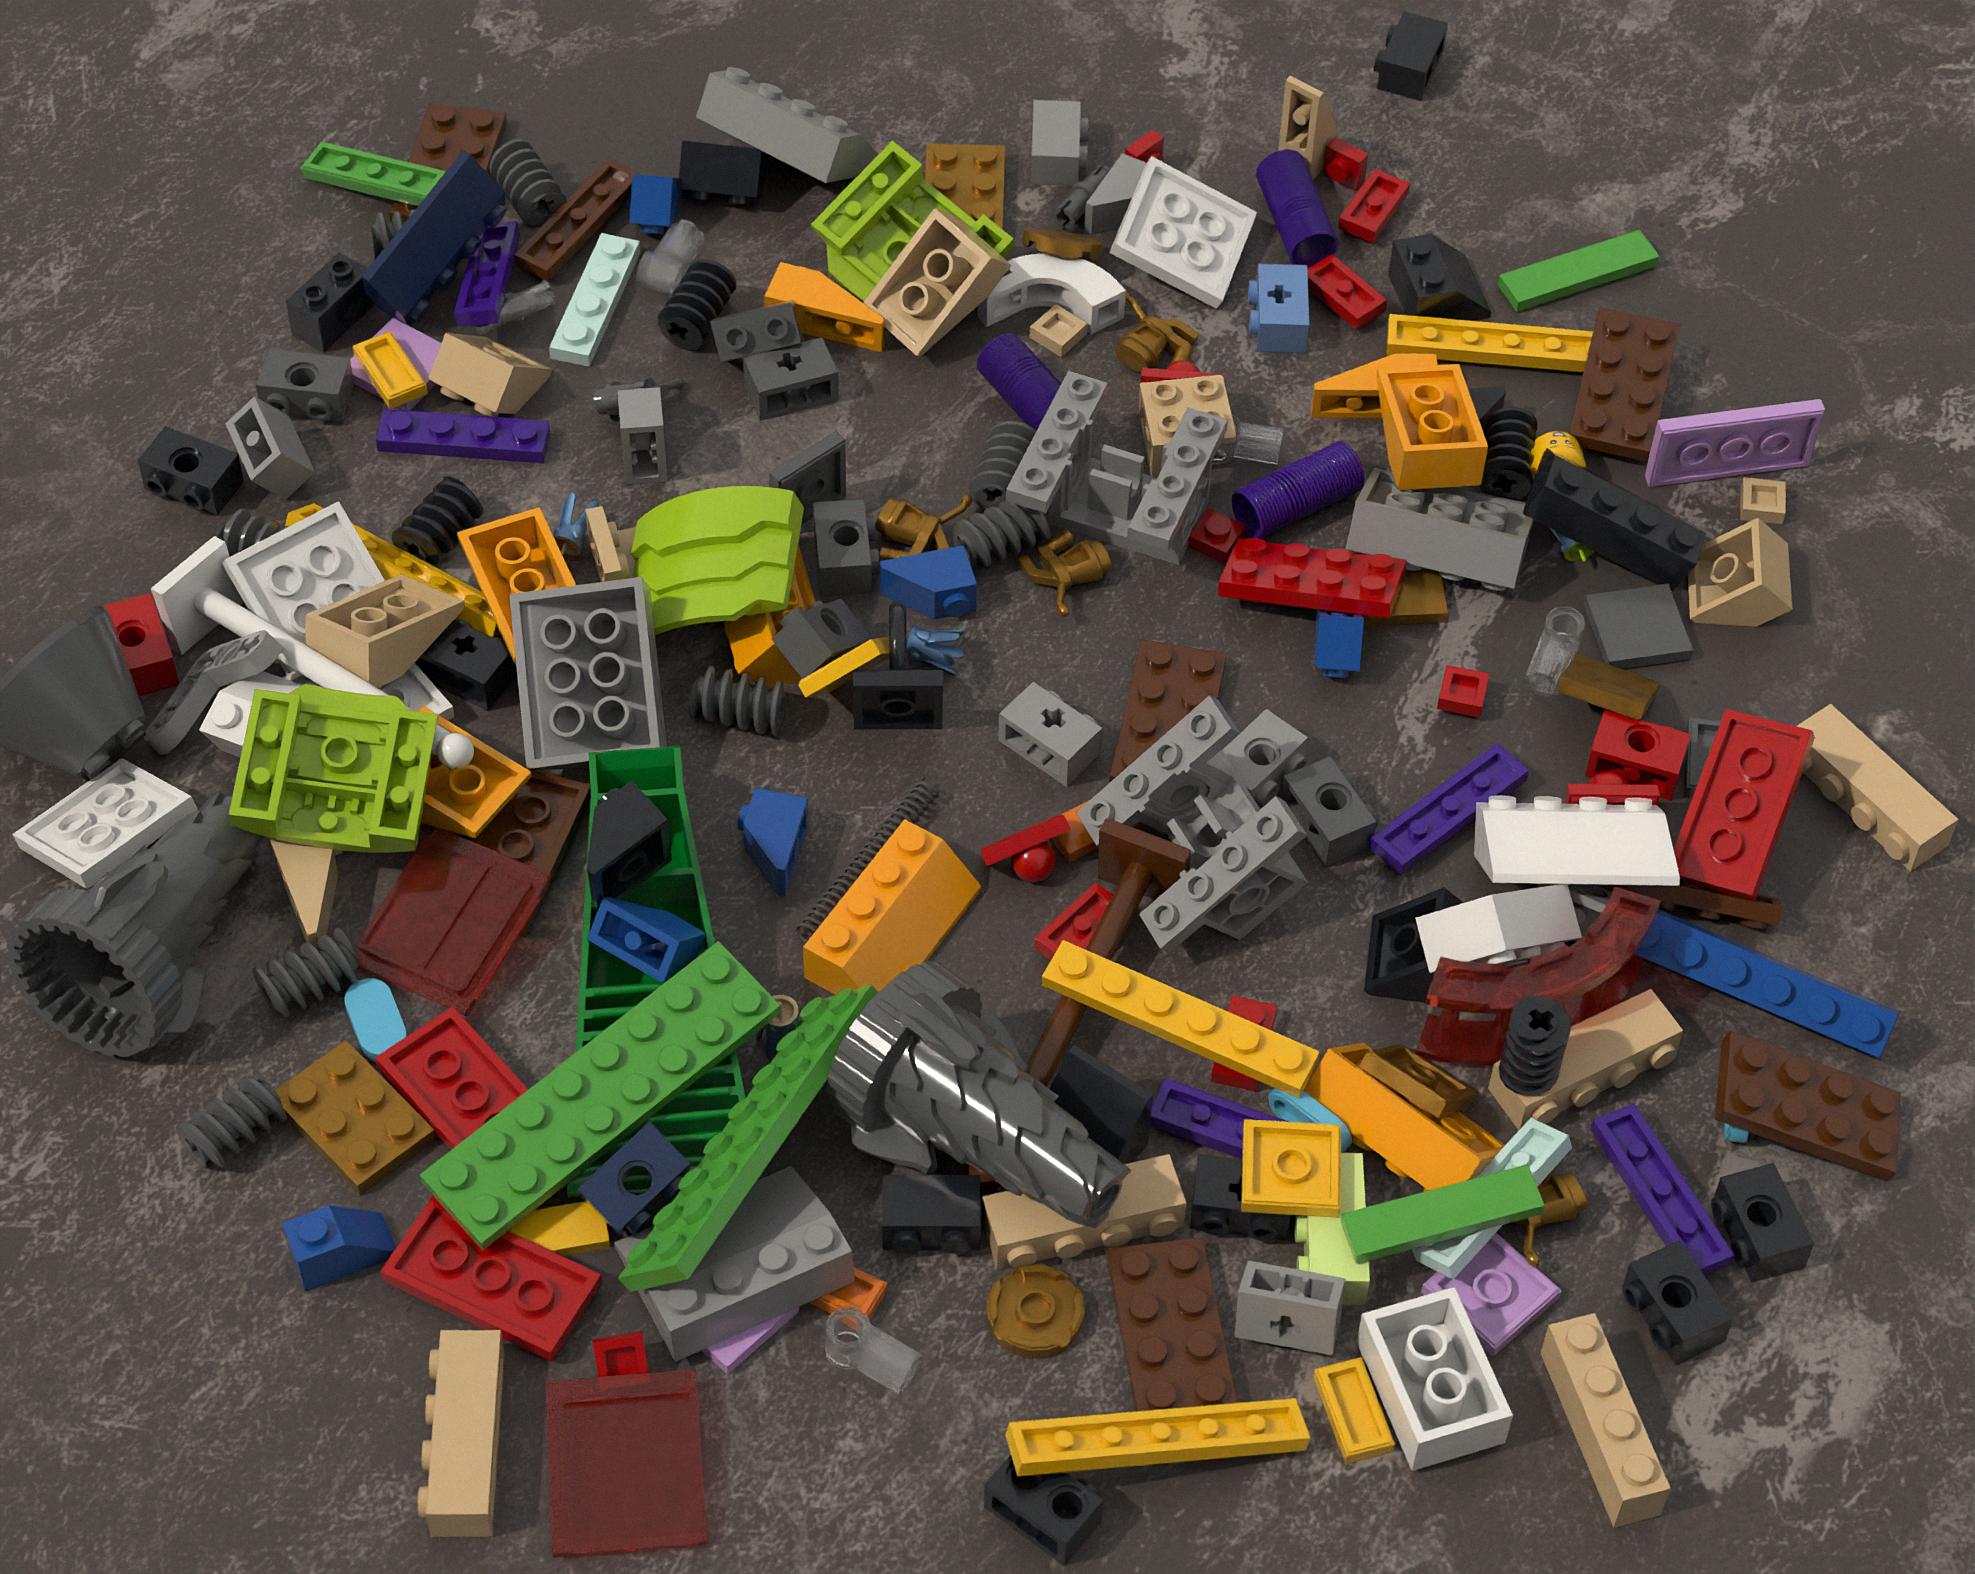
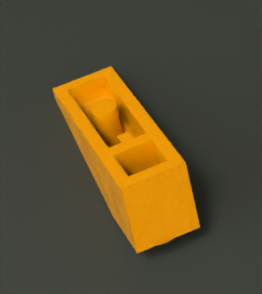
(826, 307)
(1356, 391)

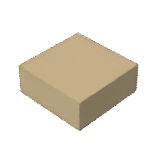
(1058, 330)
(1763, 500)

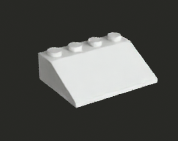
(1574, 842)

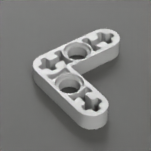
(212, 670)

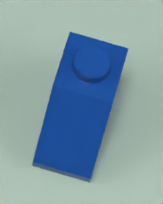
(654, 202)
(931, 582)
(1337, 642)
(774, 834)
(646, 937)
(336, 1243)

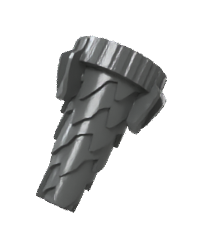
(118, 957)
(946, 1076)

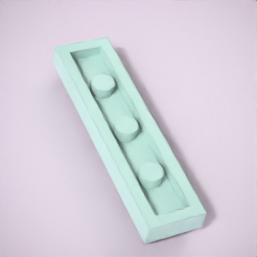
(594, 300)
(1532, 1145)

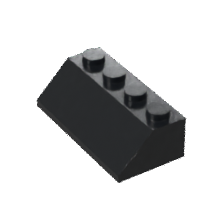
(1613, 521)

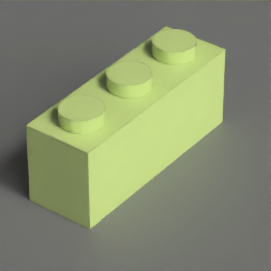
(1325, 1240)

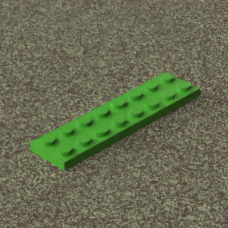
(599, 1095)
(746, 1144)

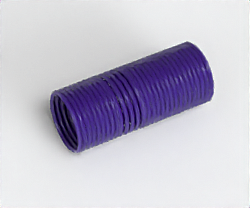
(1296, 208)
(1018, 377)
(1304, 489)

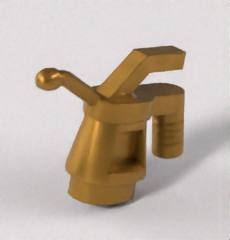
(1147, 341)
(910, 525)
(1078, 565)
(1562, 1202)

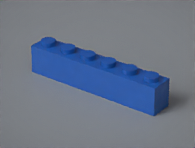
(1769, 983)

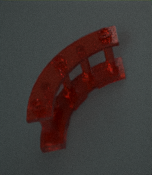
(1581, 978)

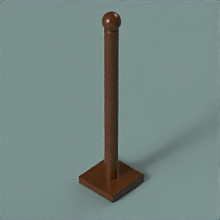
(1139, 868)

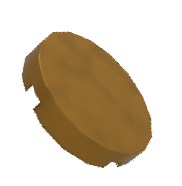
(1062, 243)
(1035, 1311)

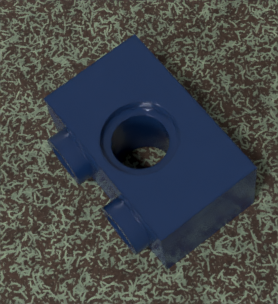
(644, 1151)

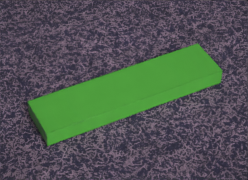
(370, 173)
(1578, 270)
(1442, 1213)

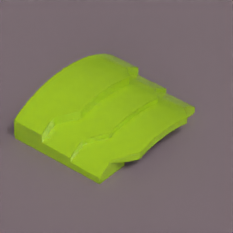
(880, 216)
(718, 554)
(334, 770)

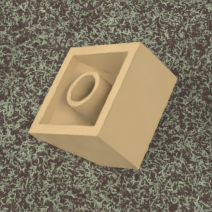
(486, 374)
(1741, 578)

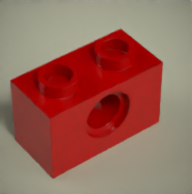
(144, 644)
(1639, 752)

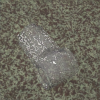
(666, 265)
(1252, 443)
(1555, 650)
(874, 1351)

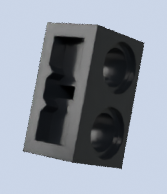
(1034, 1510)

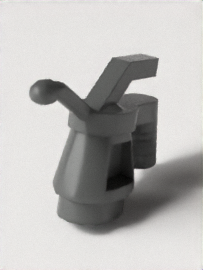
(607, 397)

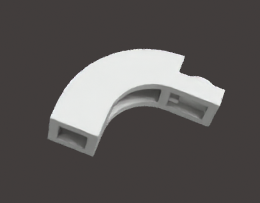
(1058, 280)

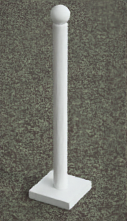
(202, 596)

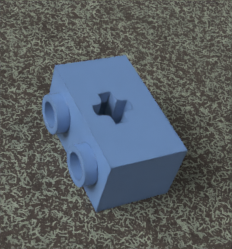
(1281, 308)

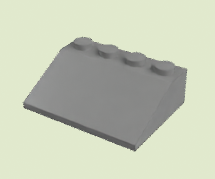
(783, 126)
(1442, 530)
(586, 672)
(765, 1262)

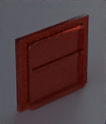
(450, 920)
(625, 1463)

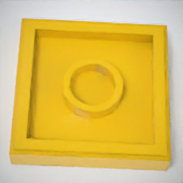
(841, 670)
(1291, 1168)

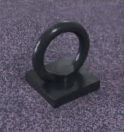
(897, 695)

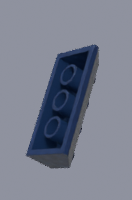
(435, 241)

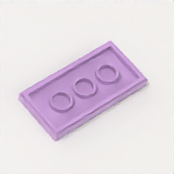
(1734, 442)

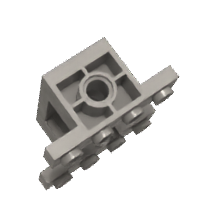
(1112, 495)
(1195, 799)

